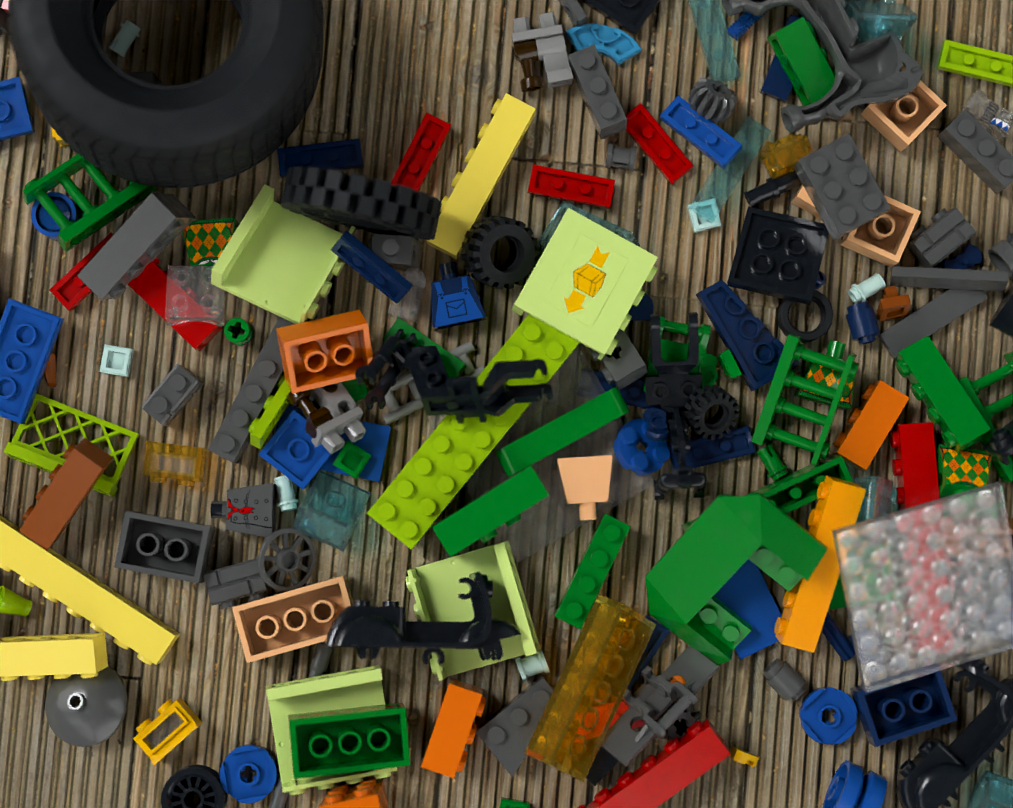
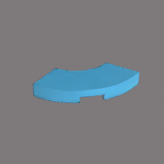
(607, 40)

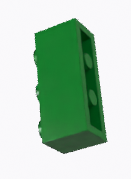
(803, 60)

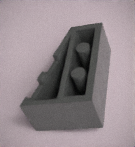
(513, 725)

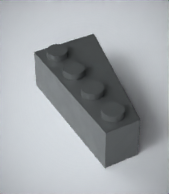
(135, 245)

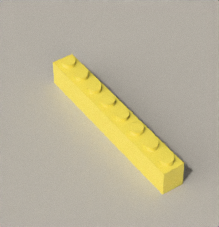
(85, 595)

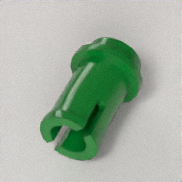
(772, 462)

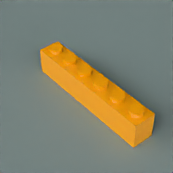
(809, 600)

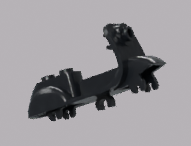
(386, 627)
(941, 769)

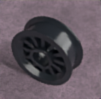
(201, 772)

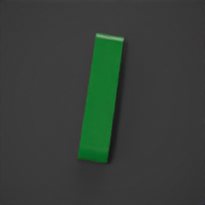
(562, 431)

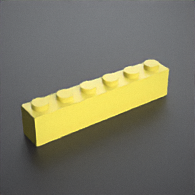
(482, 173)

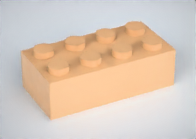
(291, 618)

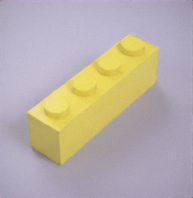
(52, 655)

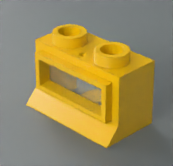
(167, 730)

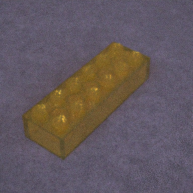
(590, 688)

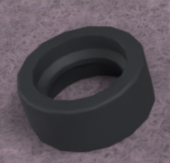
(825, 323)

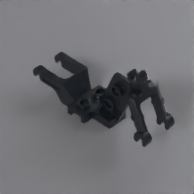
(671, 392)
(450, 395)

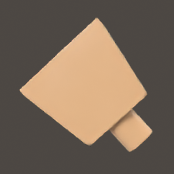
(585, 482)

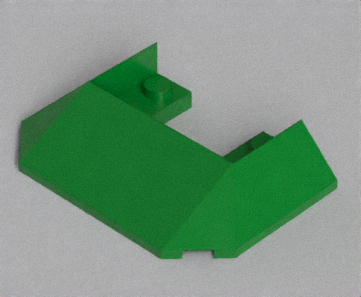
(709, 554)

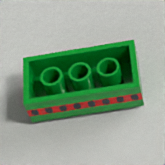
(349, 740)

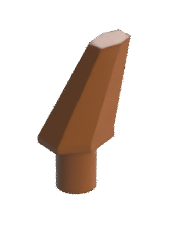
(50, 371)

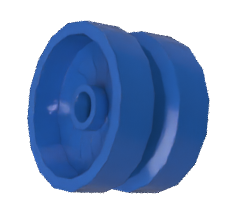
(854, 789)

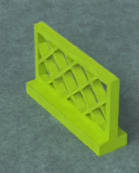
(47, 462)

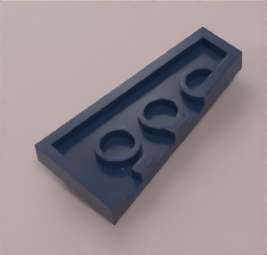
(743, 334)

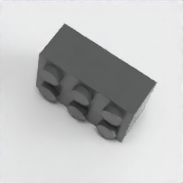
(841, 186)
(164, 546)

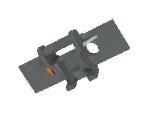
(653, 698)

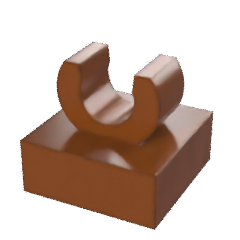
(892, 305)

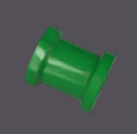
(235, 323)

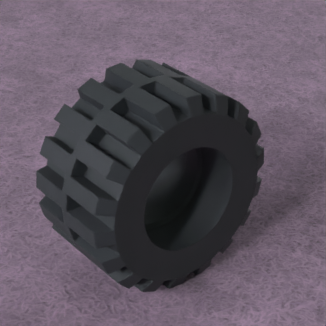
(520, 257)

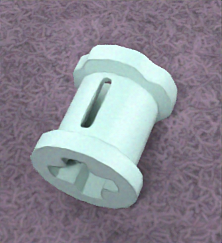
(532, 665)

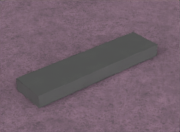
(948, 278)
(930, 318)

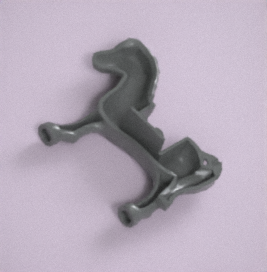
(862, 71)

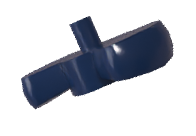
(970, 257)
(656, 425)

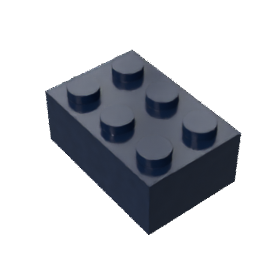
(903, 708)

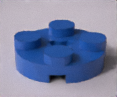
(628, 455)
(827, 732)
(239, 787)

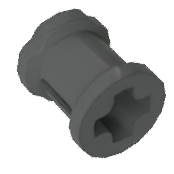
(621, 157)

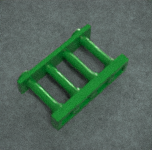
(94, 217)
(786, 377)
(972, 389)

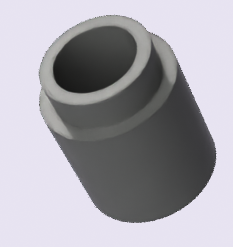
(784, 680)

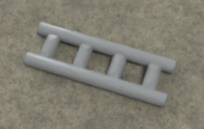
(398, 412)

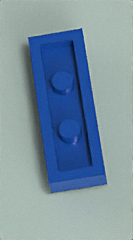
(701, 132)

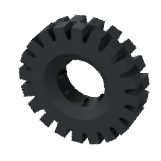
(360, 202)

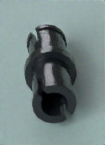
(772, 188)

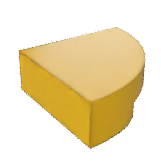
(744, 757)

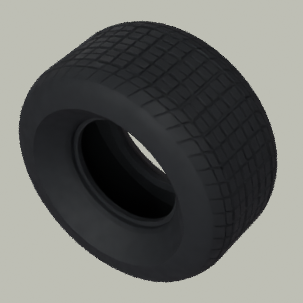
(172, 132)

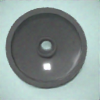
(98, 714)

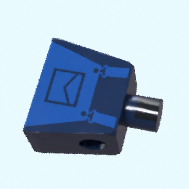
(454, 299)

